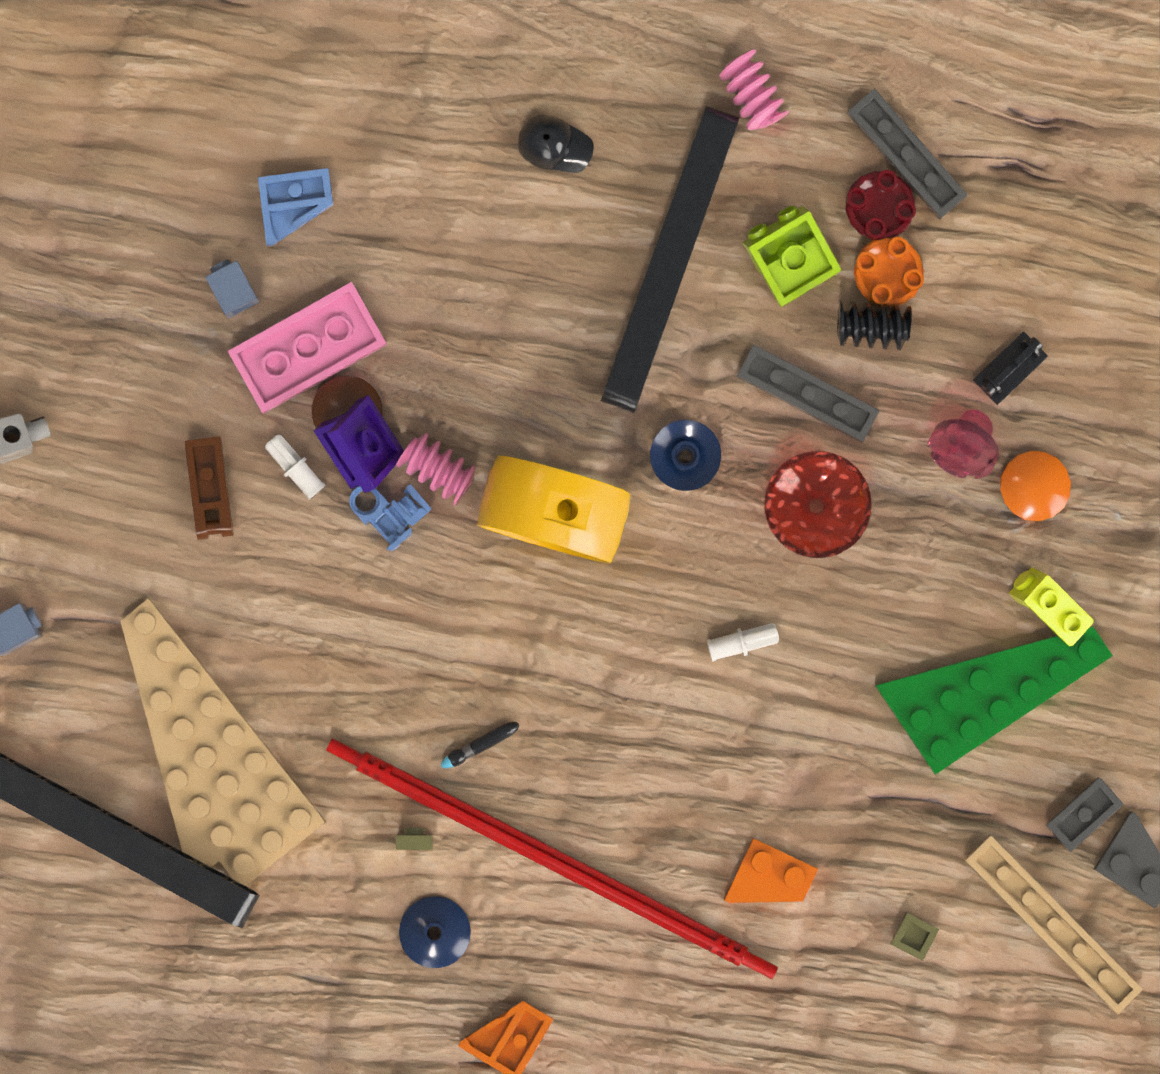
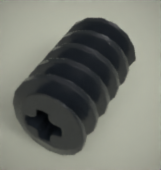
(874, 326)

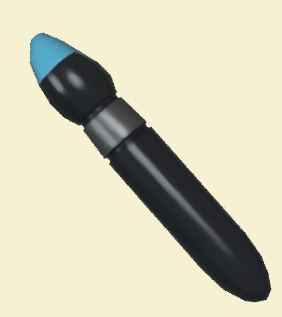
(479, 745)

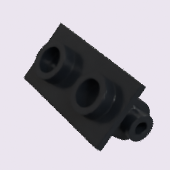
(1010, 367)

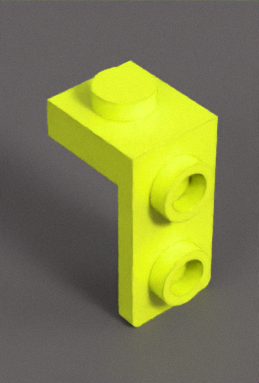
(1051, 605)

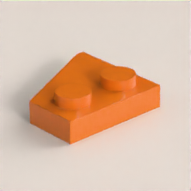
(770, 877)
(509, 1039)

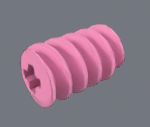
(752, 91)
(437, 467)

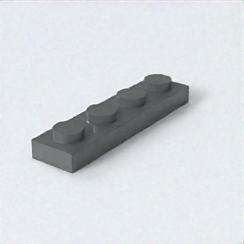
(907, 154)
(808, 393)

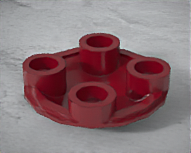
(880, 205)

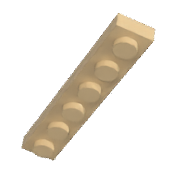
(1053, 924)

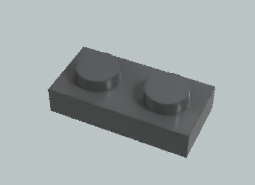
(1084, 814)

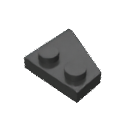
(1133, 861)

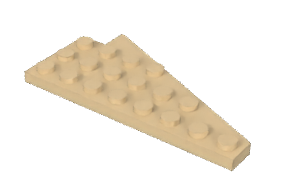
(219, 776)

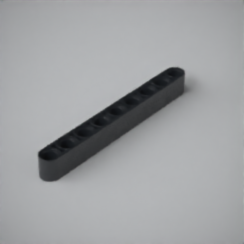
(670, 259)
(125, 843)

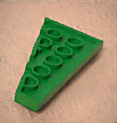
(973, 700)

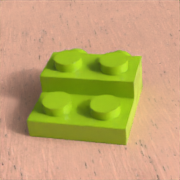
(791, 254)

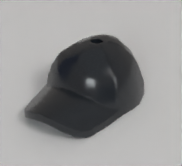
(564, 151)

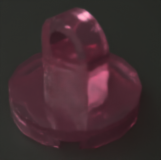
(965, 445)

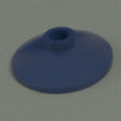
(685, 436)
(453, 926)

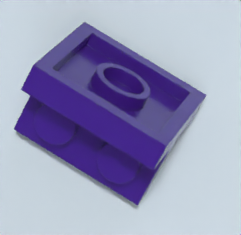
(360, 445)

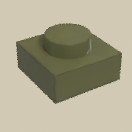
(414, 839)
(914, 936)

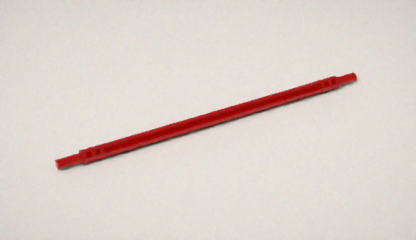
(552, 858)

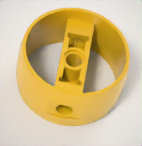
(554, 509)

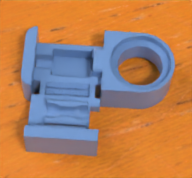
(395, 518)

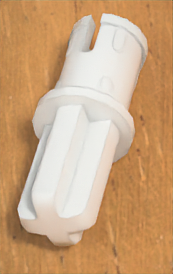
(294, 466)
(743, 641)

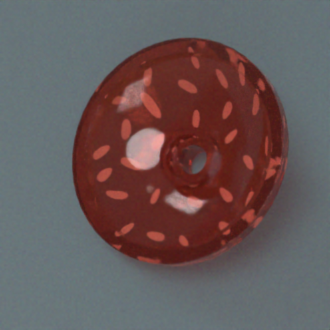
(833, 483)

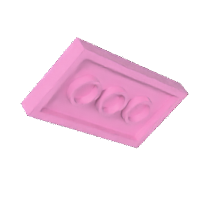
(307, 348)

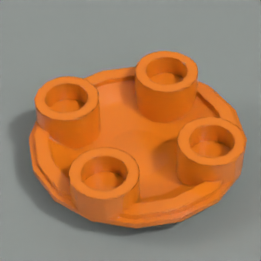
(888, 271)
(1035, 486)

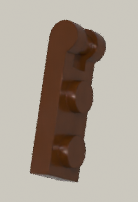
(208, 486)

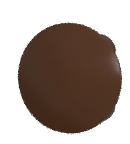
(339, 396)

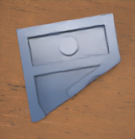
(293, 201)

